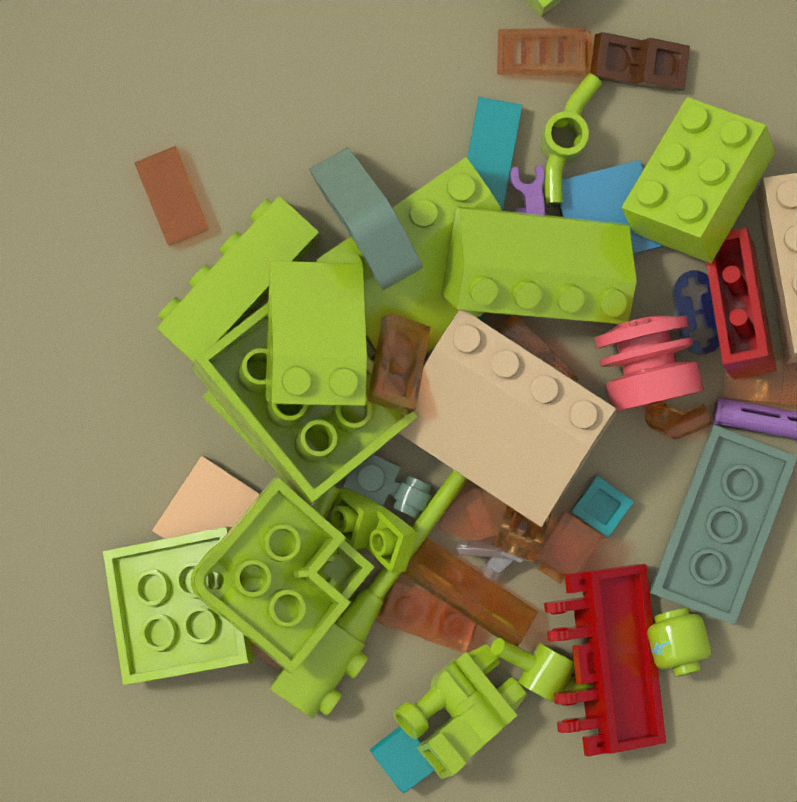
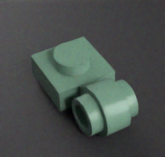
(377, 479)

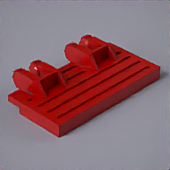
(616, 659)

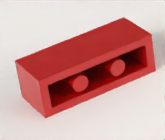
(740, 307)

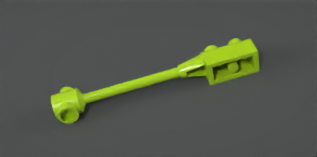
(339, 651)

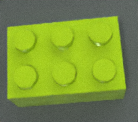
(699, 179)

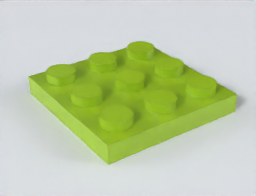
(160, 620)

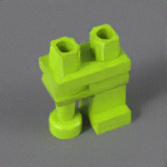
(475, 710)

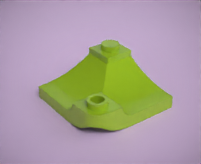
(281, 575)

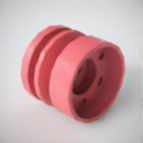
(649, 362)

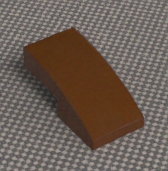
(640, 62)

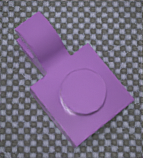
(532, 193)

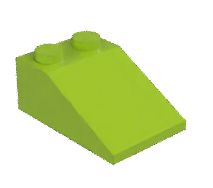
(316, 334)

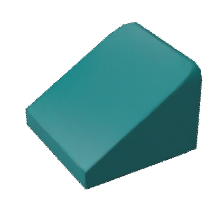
(401, 759)

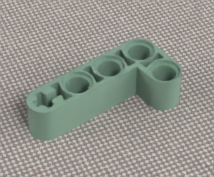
(367, 217)

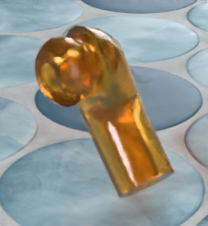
(674, 423)

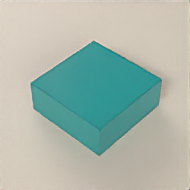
(602, 506)

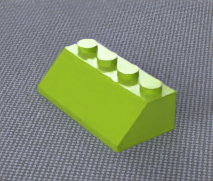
(540, 266)

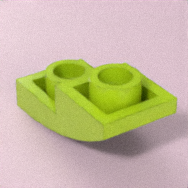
(373, 528)

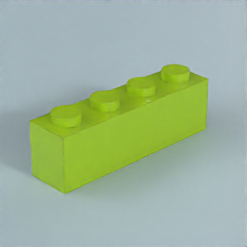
(239, 279)

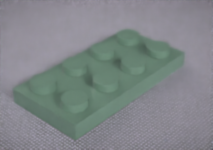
(723, 524)

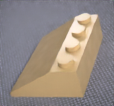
(505, 417)

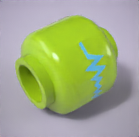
(679, 641)

